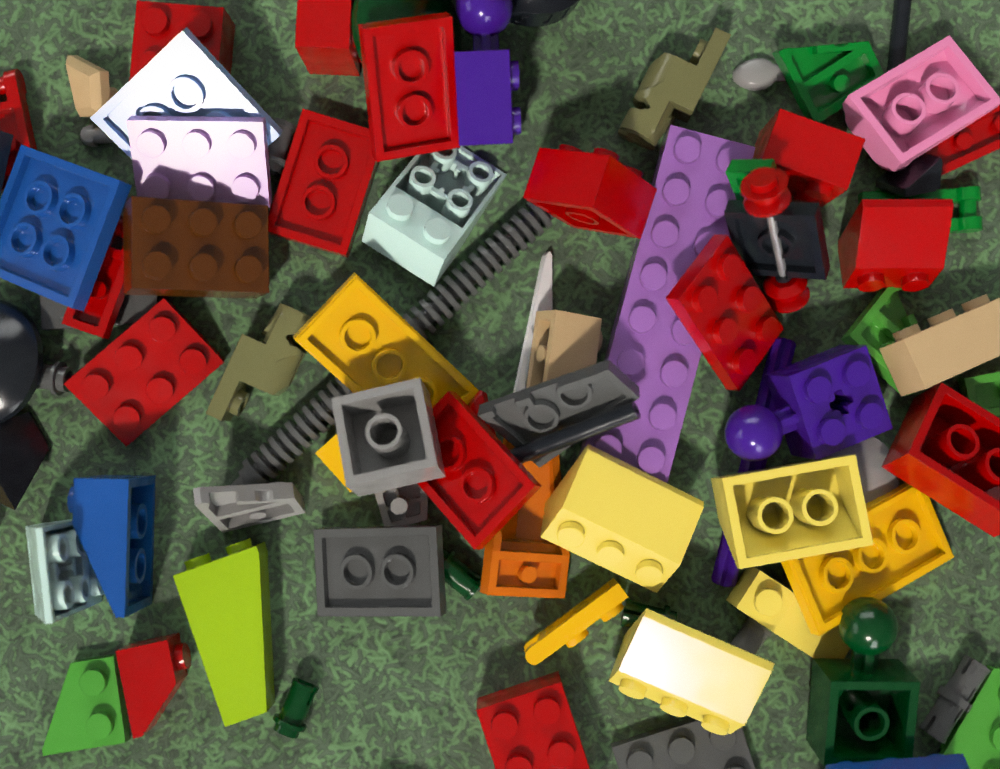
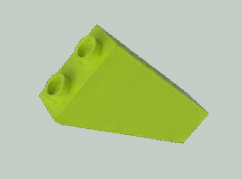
(232, 627)

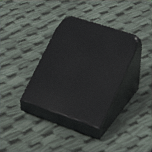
(919, 177)

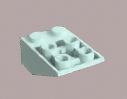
(432, 210)
(60, 571)

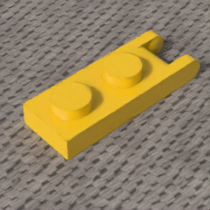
(572, 625)

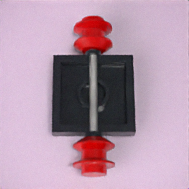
(778, 238)

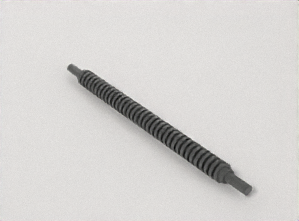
(264, 464)

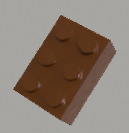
(195, 248)

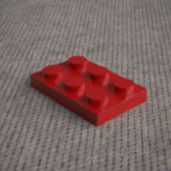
(410, 85)
(323, 184)
(725, 312)
(145, 371)
(482, 478)

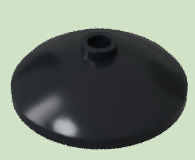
(19, 359)

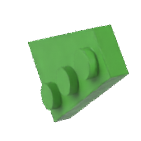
(979, 730)

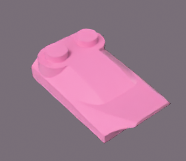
(918, 105)

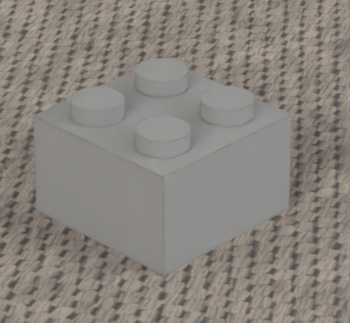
(387, 437)

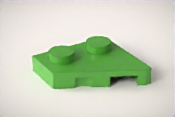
(89, 708)

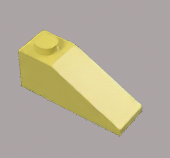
(779, 612)

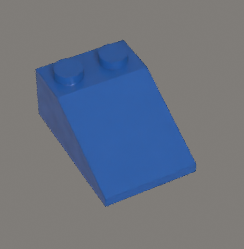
(117, 534)

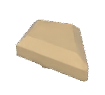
(88, 85)

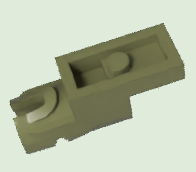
(671, 91)
(260, 364)

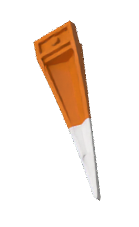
(517, 557)

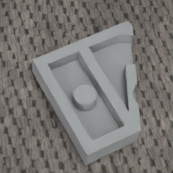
(249, 504)

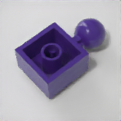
(486, 76)
(819, 406)

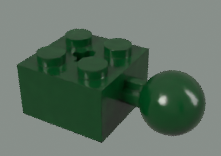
(863, 703)

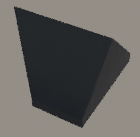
(21, 454)

